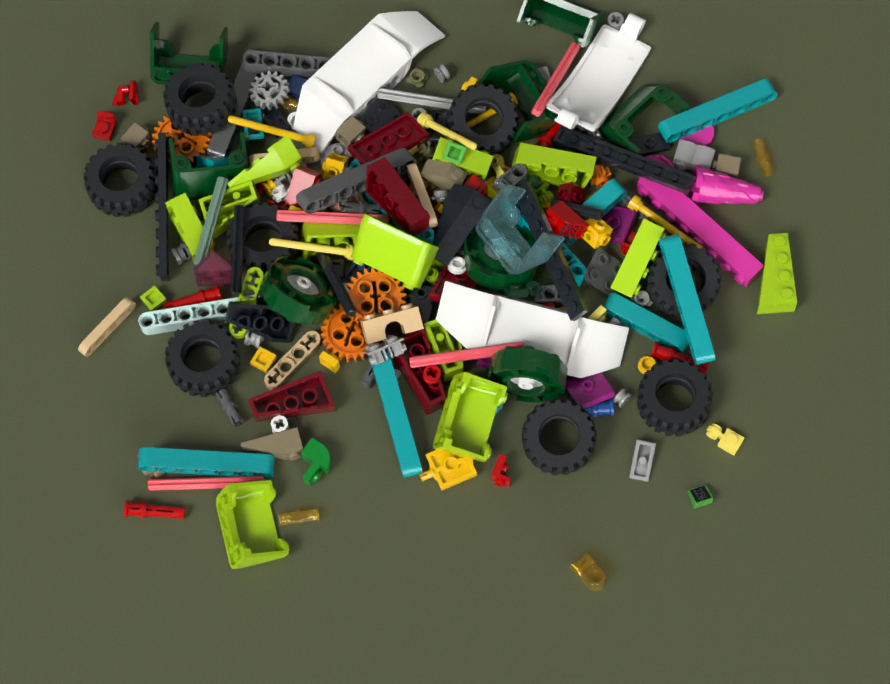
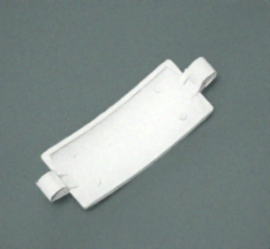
(601, 76)

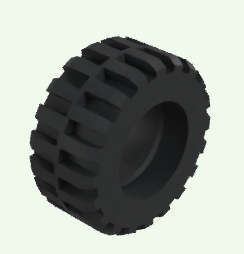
(196, 80)
(492, 98)
(114, 159)
(259, 218)
(702, 263)
(202, 335)
(679, 374)
(559, 410)

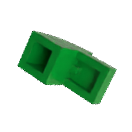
(319, 458)

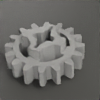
(269, 90)

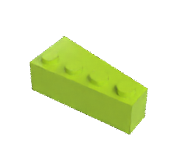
(555, 165)
(328, 234)
(637, 258)
(777, 280)

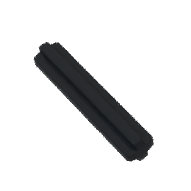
(583, 211)

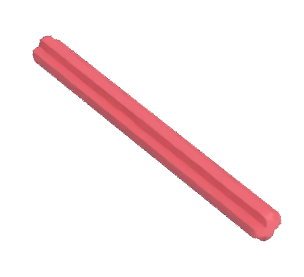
(555, 79)
(325, 217)
(459, 355)
(199, 483)

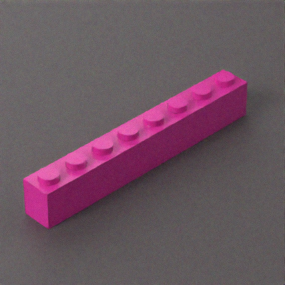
(703, 230)

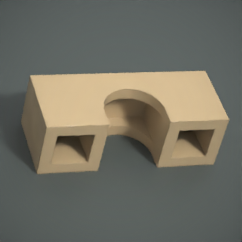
(374, 326)

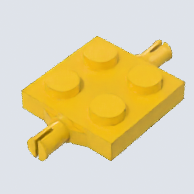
(448, 469)

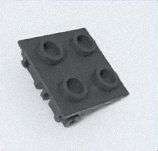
(602, 271)

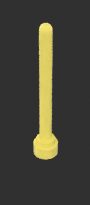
(427, 121)
(347, 251)

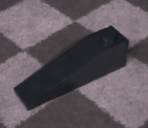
(458, 217)
(259, 319)

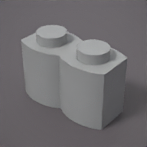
(691, 155)

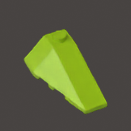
(279, 161)

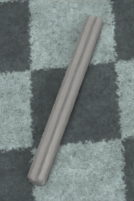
(421, 99)

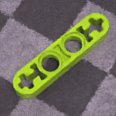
(248, 279)

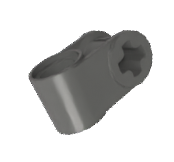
(514, 176)

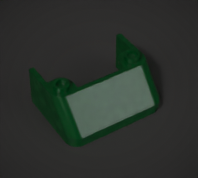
(564, 16)
(166, 63)
(527, 85)
(618, 125)
(201, 181)

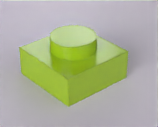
(153, 299)

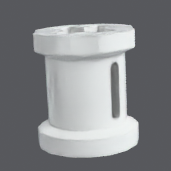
(277, 421)

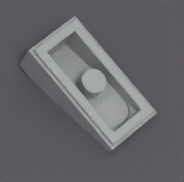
(642, 460)

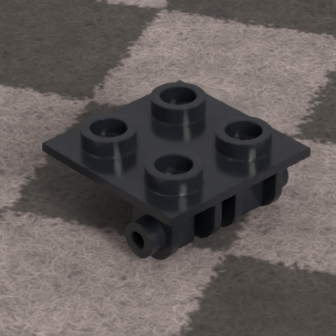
(379, 114)

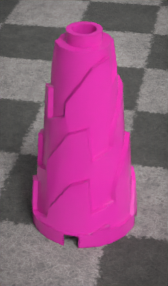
(720, 188)

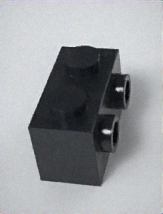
(420, 298)

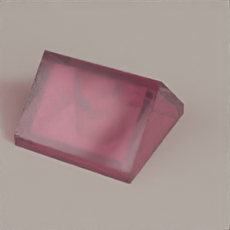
(212, 271)

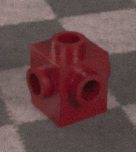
(570, 193)

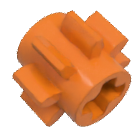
(600, 176)

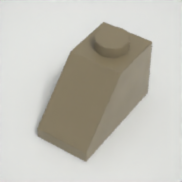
(443, 173)

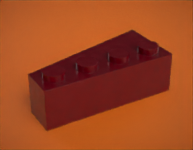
(395, 197)
(429, 396)
(294, 399)

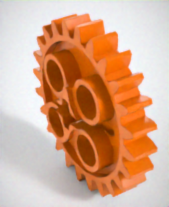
(182, 140)
(391, 297)
(335, 326)

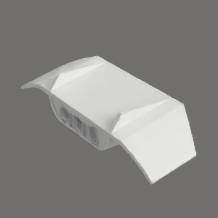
(351, 78)
(491, 319)

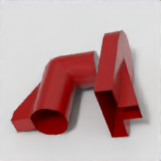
(119, 99)

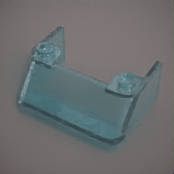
(503, 239)

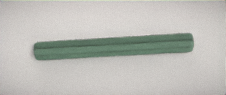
(211, 219)

